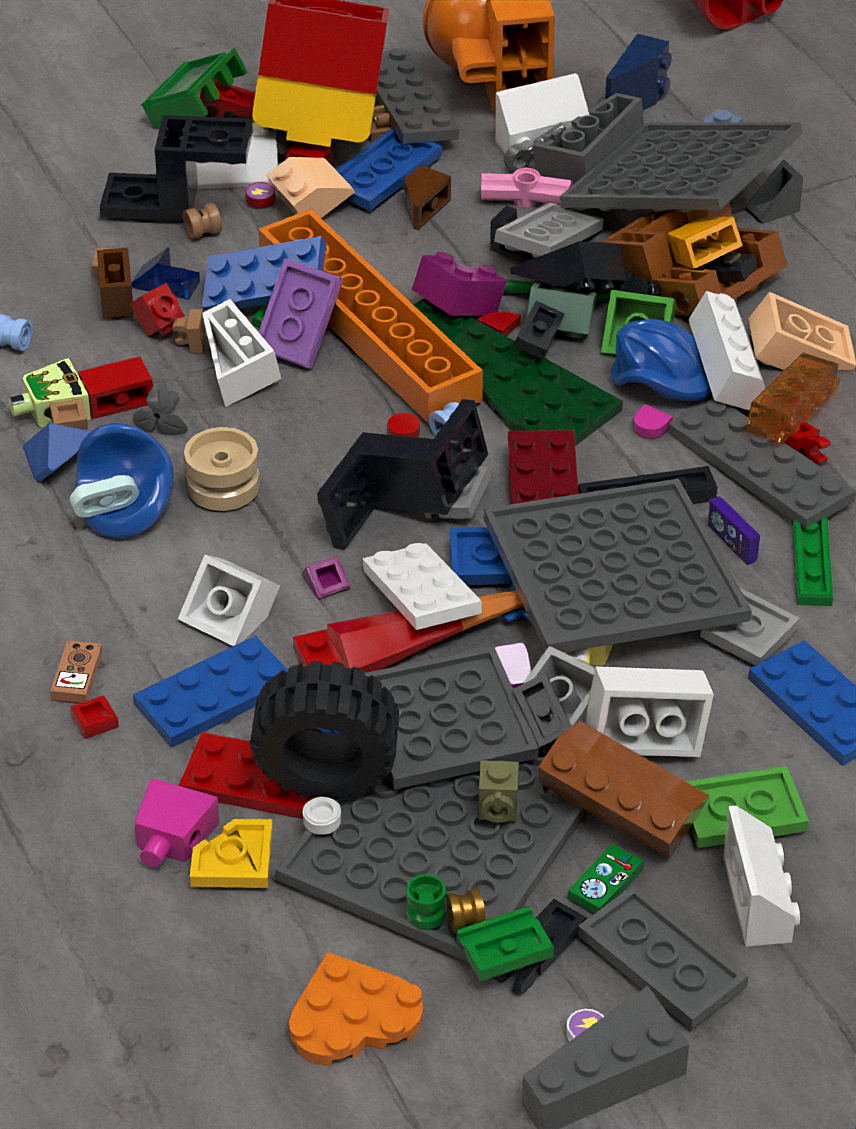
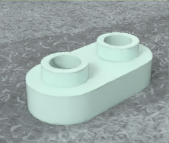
(104, 496)

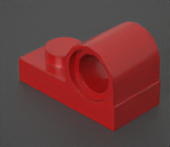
(231, 99)

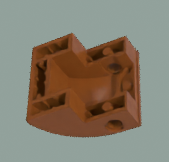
(650, 256)

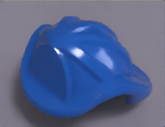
(661, 358)
(130, 452)

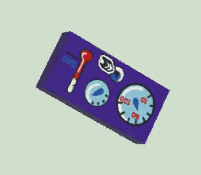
(733, 530)

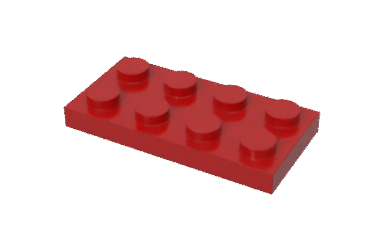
(228, 771)

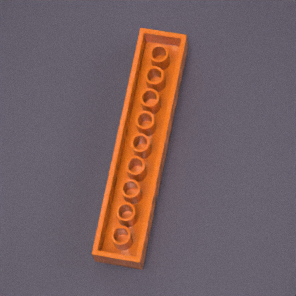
(384, 325)

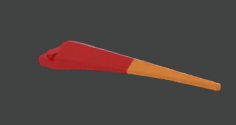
(389, 637)

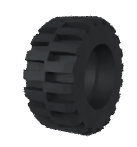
(332, 700)

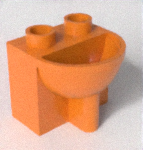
(493, 40)

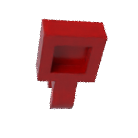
(810, 441)

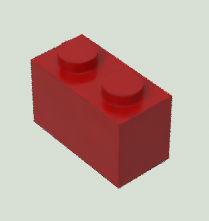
(117, 386)

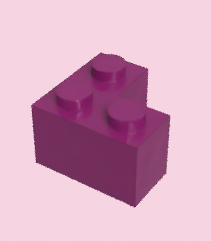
(458, 287)

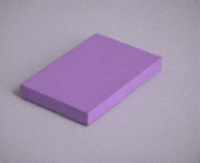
(299, 312)

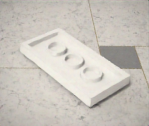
(421, 586)

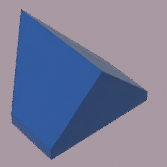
(52, 448)

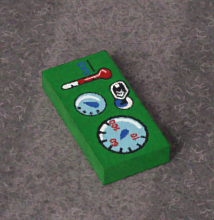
(605, 879)

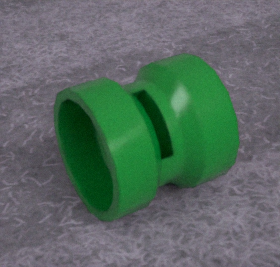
(426, 901)

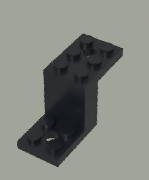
(177, 149)
(403, 474)

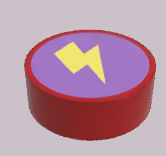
(260, 195)

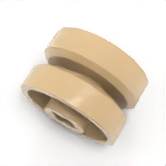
(222, 468)

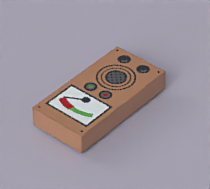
(76, 671)

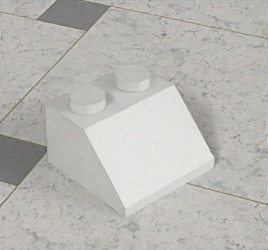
(227, 600)

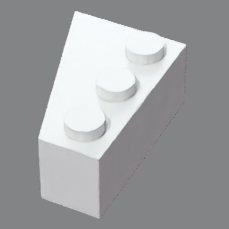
(239, 353)

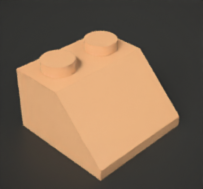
(309, 185)

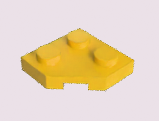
(235, 856)

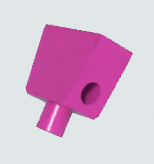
(173, 821)

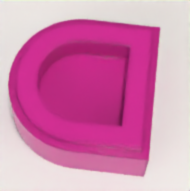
(651, 422)

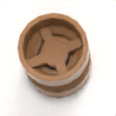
(202, 221)

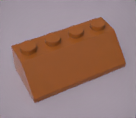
(621, 788)

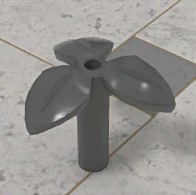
(161, 403)

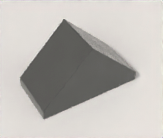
(778, 194)

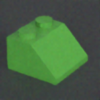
(630, 307)

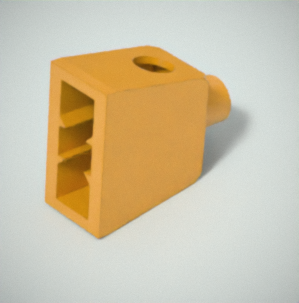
(695, 241)

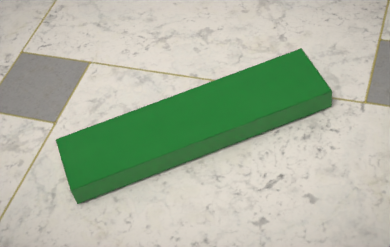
(812, 564)

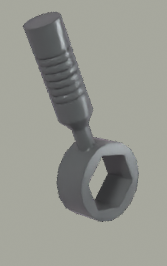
(526, 155)

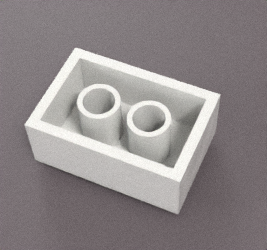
(651, 709)

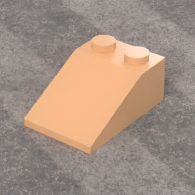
(786, 330)

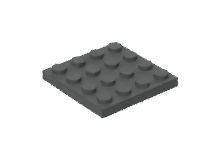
(454, 717)

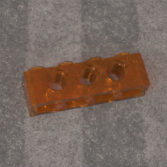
(793, 397)

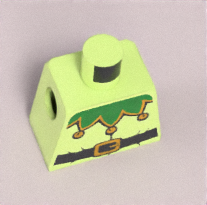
(46, 386)

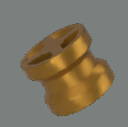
(465, 909)

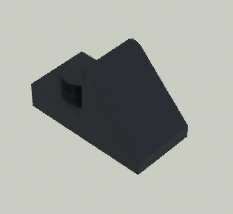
(539, 329)

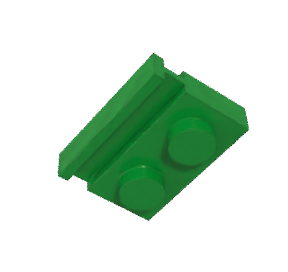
(505, 943)

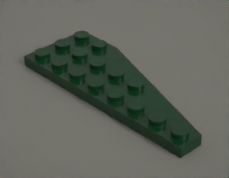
(523, 387)

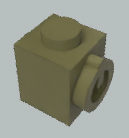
(498, 791)

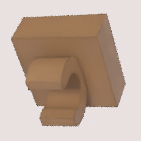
(380, 123)
(193, 329)
(69, 414)

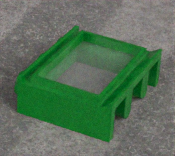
(179, 91)

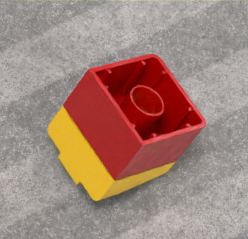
(320, 69)

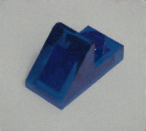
(159, 271)

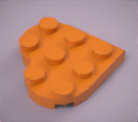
(352, 1009)

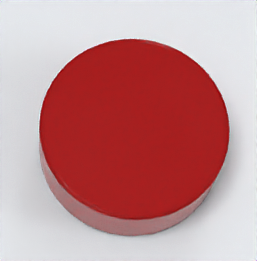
(404, 425)

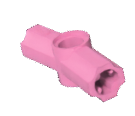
(523, 187)

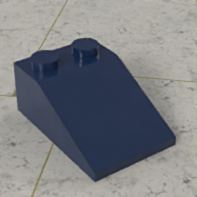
(641, 71)

